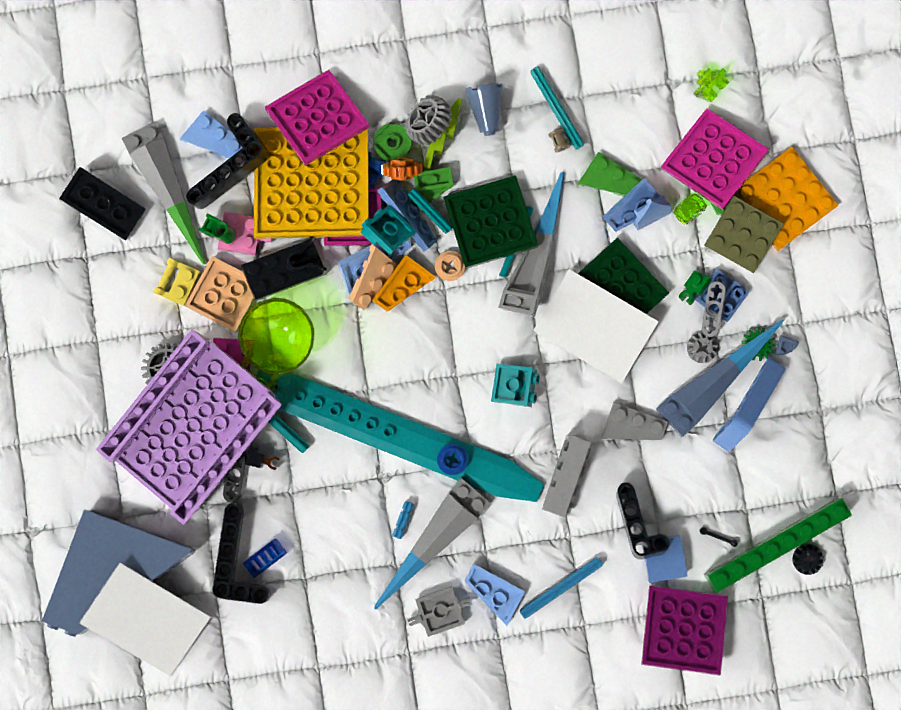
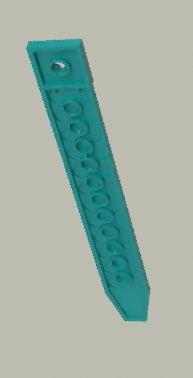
(400, 436)

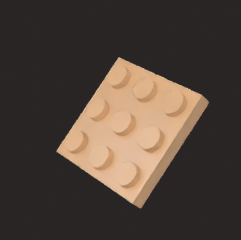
(221, 294)

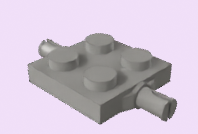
(439, 611)

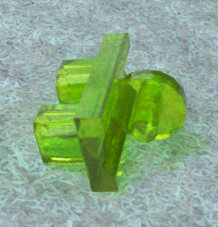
(707, 81)

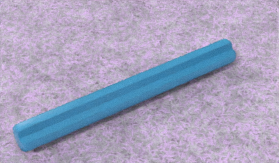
(561, 587)

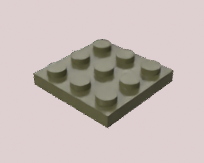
(743, 234)

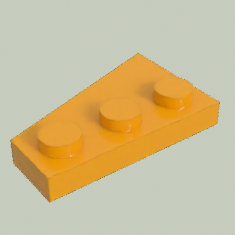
(402, 283)

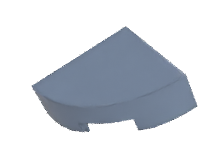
(785, 345)

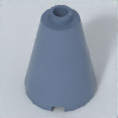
(486, 106)

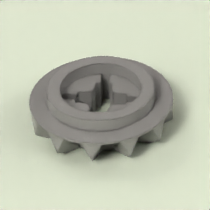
(693, 345)

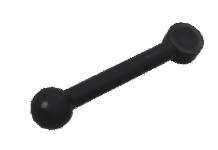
(703, 531)

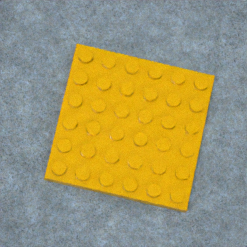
(313, 199)

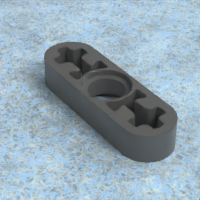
(238, 490)

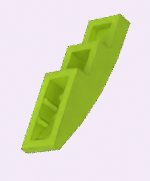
(438, 146)

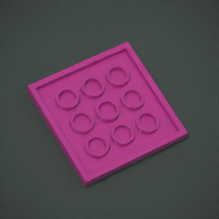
(317, 117)
(714, 159)

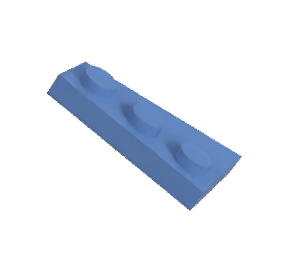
(623, 212)

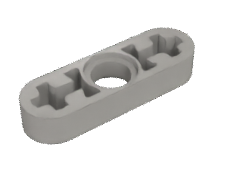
(710, 293)

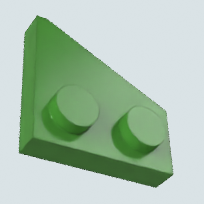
(433, 183)

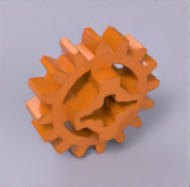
(402, 168)

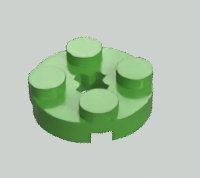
(392, 132)

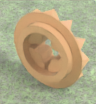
(448, 257)

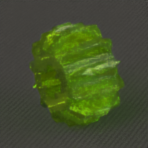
(690, 208)

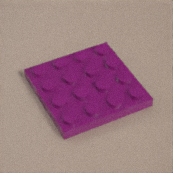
(684, 630)

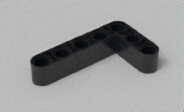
(230, 166)
(231, 561)

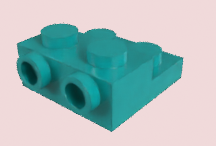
(387, 229)
(515, 385)

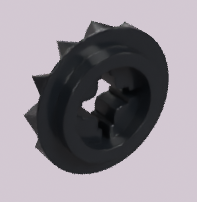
(801, 553)

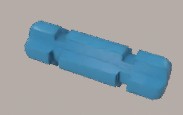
(403, 520)

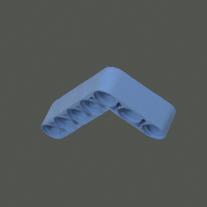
(751, 406)

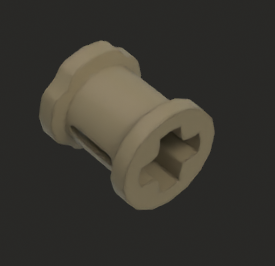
(559, 140)

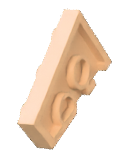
(375, 273)

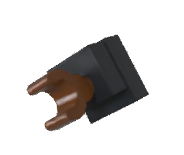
(257, 459)

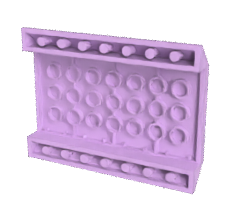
(190, 424)

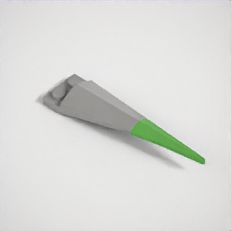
(153, 160)

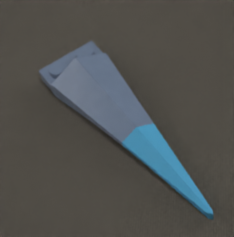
(695, 399)

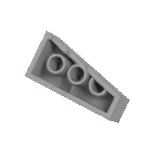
(565, 476)

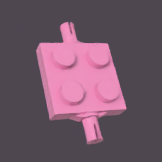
(245, 241)

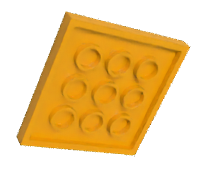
(788, 194)

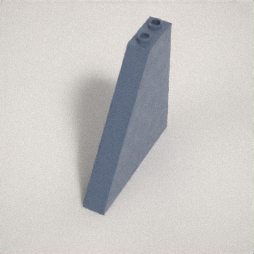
(93, 557)

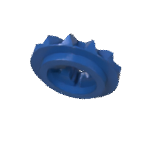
(455, 468)

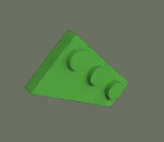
(608, 176)

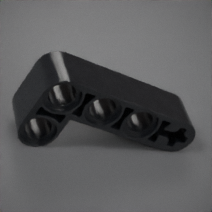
(637, 520)

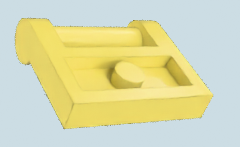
(182, 284)

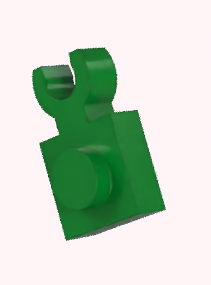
(694, 285)

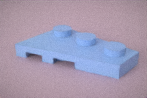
(212, 136)
(495, 592)

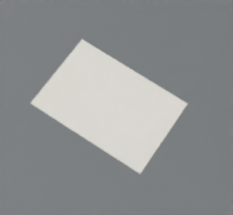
(595, 326)
(144, 619)

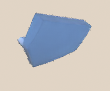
(651, 212)

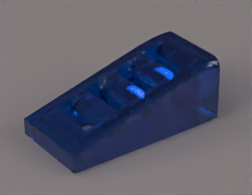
(277, 547)

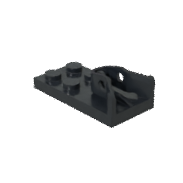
(102, 203)
(283, 269)

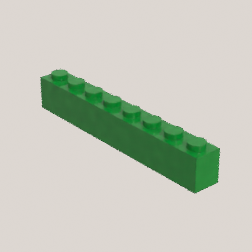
(777, 545)

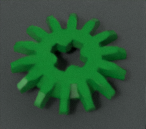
(763, 351)

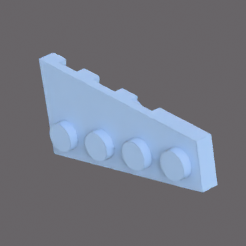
(352, 268)

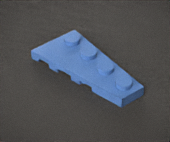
(398, 199)

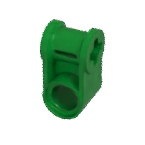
(215, 229)

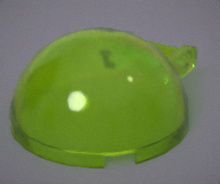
(275, 338)

